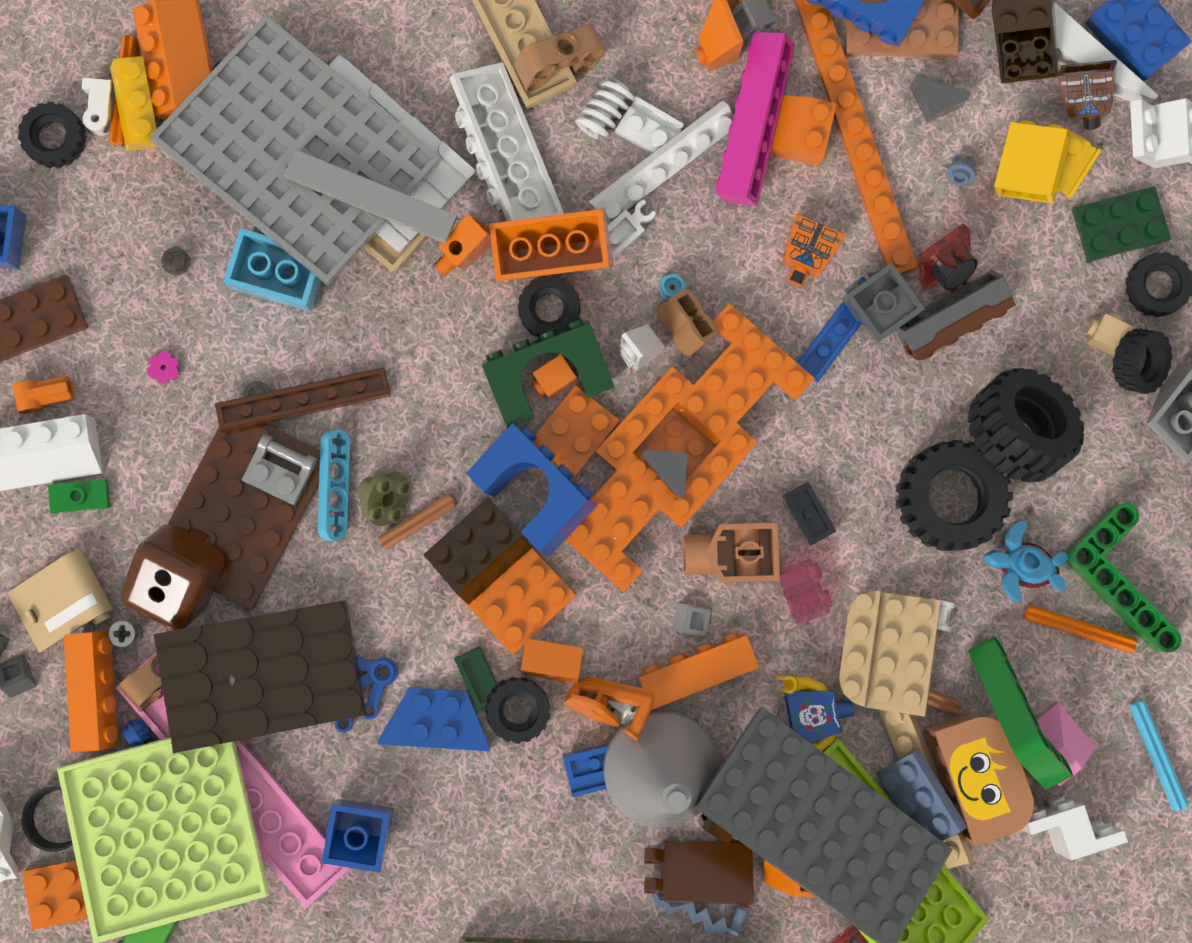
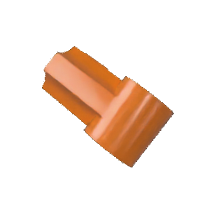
(35, 395)

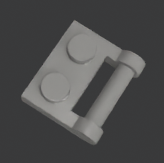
(274, 478)

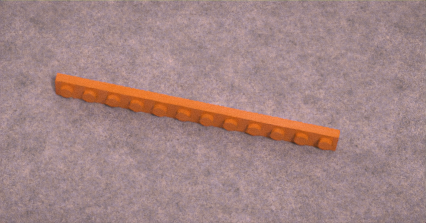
(856, 136)

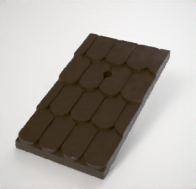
(286, 668)

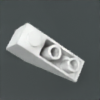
(639, 347)

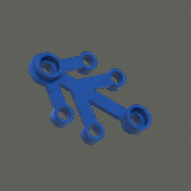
(379, 682)

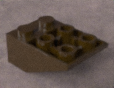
(1025, 39)

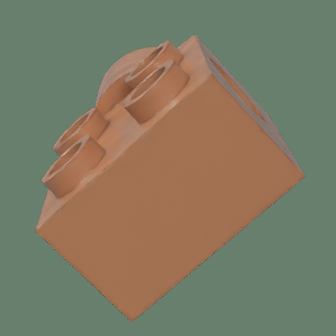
(734, 553)

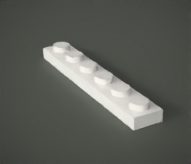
(664, 162)

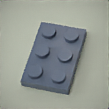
(921, 795)

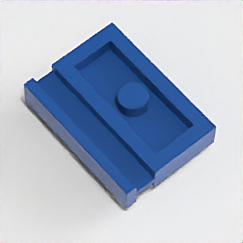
(586, 769)

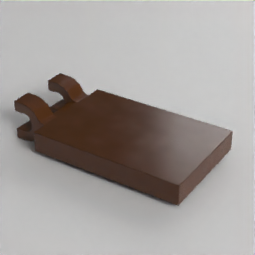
(702, 872)

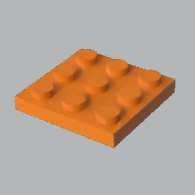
(522, 601)

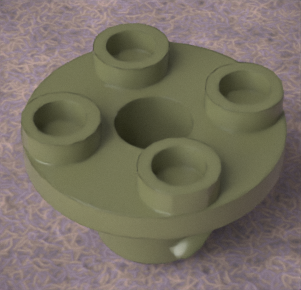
(384, 497)

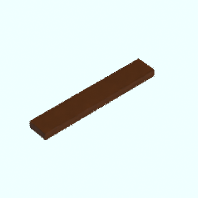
(302, 399)

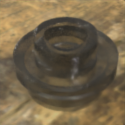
(172, 253)

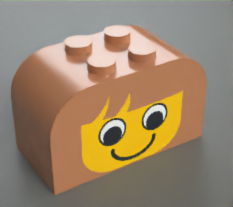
(981, 776)

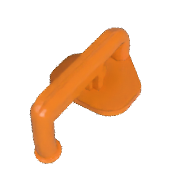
(613, 691)

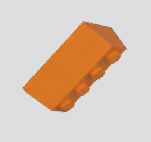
(172, 51)
(550, 245)

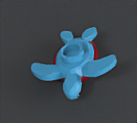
(1025, 564)

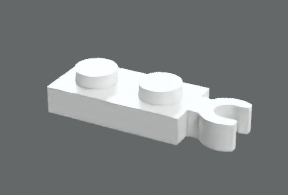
(627, 229)

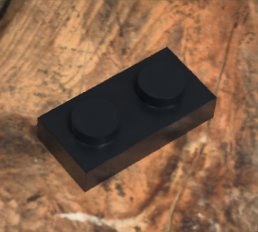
(809, 513)

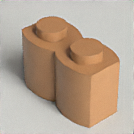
(687, 322)

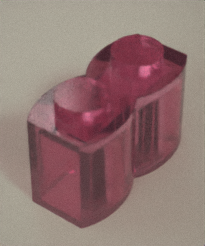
(803, 591)

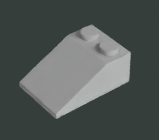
(1173, 412)

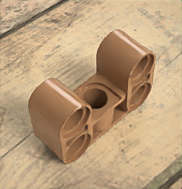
(543, 58)
(143, 685)

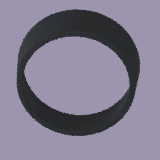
(29, 826)

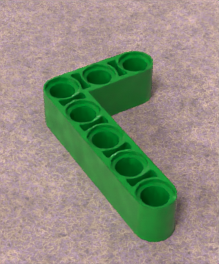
(1117, 581)
(1016, 715)

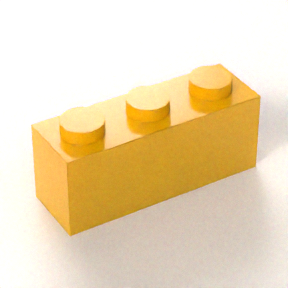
(133, 102)

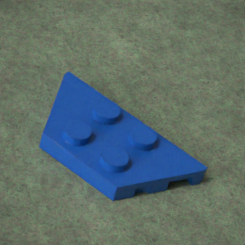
(435, 721)

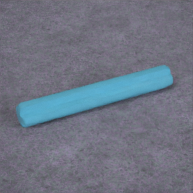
(1158, 755)

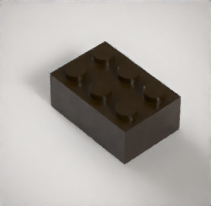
(478, 550)

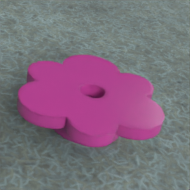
(155, 371)

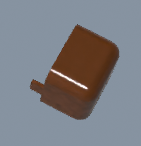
(193, 574)

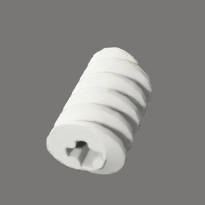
(604, 108)

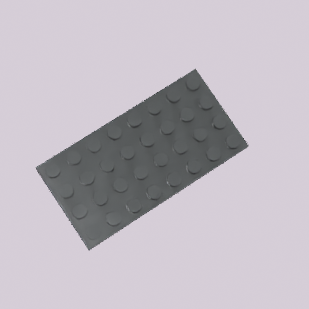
(824, 828)

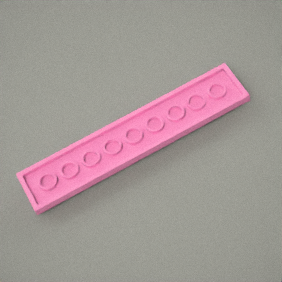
(284, 831)

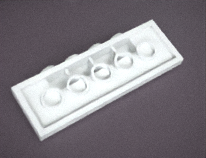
(503, 144)

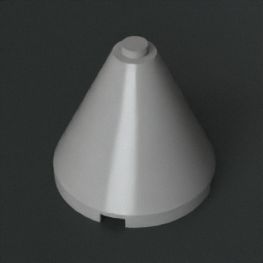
(662, 772)

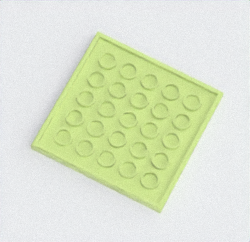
(161, 835)

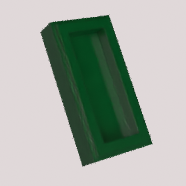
(476, 675)

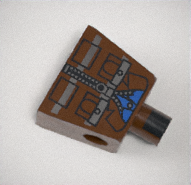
(1088, 90)

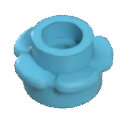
(671, 279)

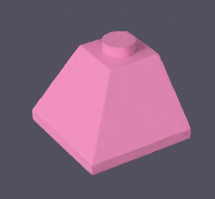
(1066, 737)

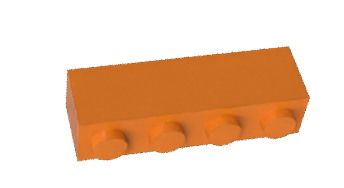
(699, 671)
(90, 691)

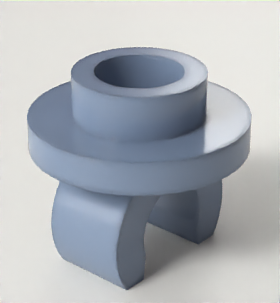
(961, 172)

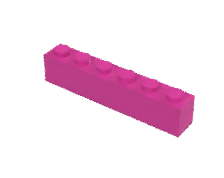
(755, 118)

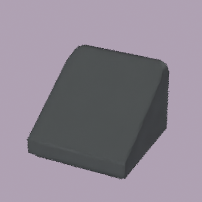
(16, 676)

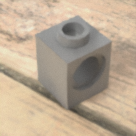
(753, 17)

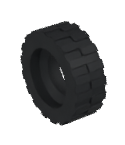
(44, 114)
(1167, 263)
(539, 288)
(1128, 357)
(517, 732)

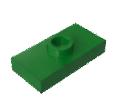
(79, 496)

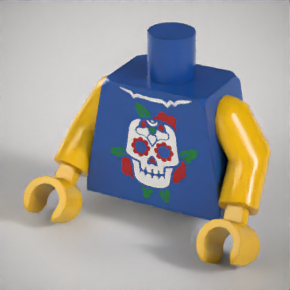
(814, 710)

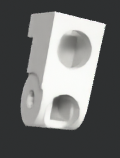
(100, 105)

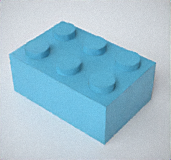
(269, 272)

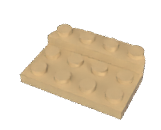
(890, 652)

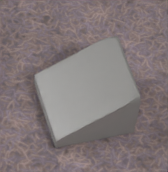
(691, 619)

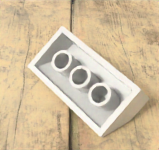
(49, 452)

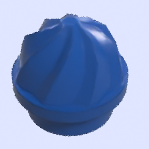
(136, 732)

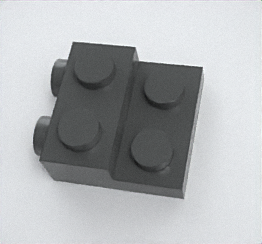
(882, 301)

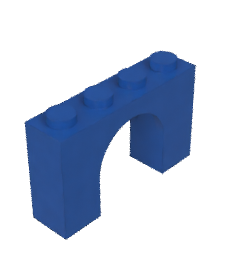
(887, 19)
(566, 503)

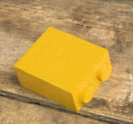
(1032, 161)

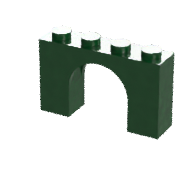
(506, 369)

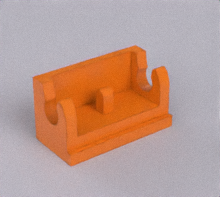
(551, 661)

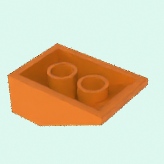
(803, 129)

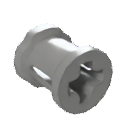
(122, 641)

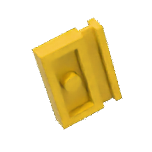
(1077, 164)

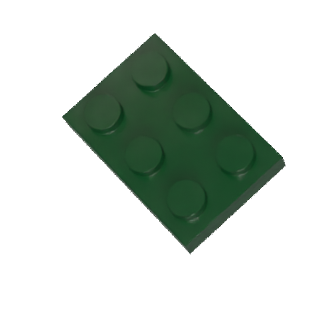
(1121, 224)

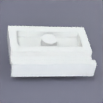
(648, 126)

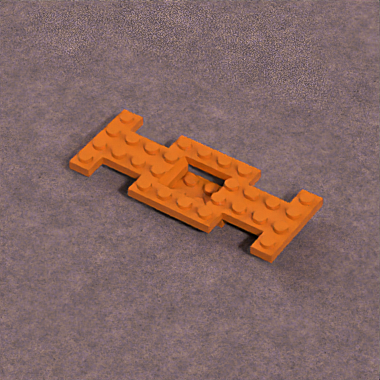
(698, 425)

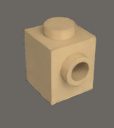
(1106, 332)

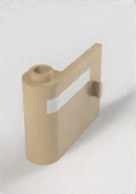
(60, 600)

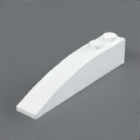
(1079, 46)

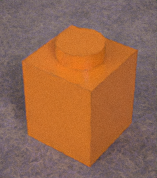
(553, 377)

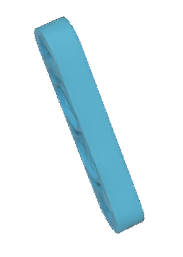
(328, 484)

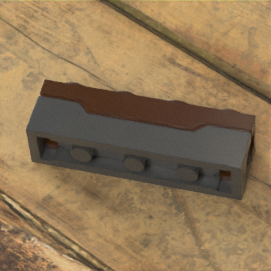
(956, 315)

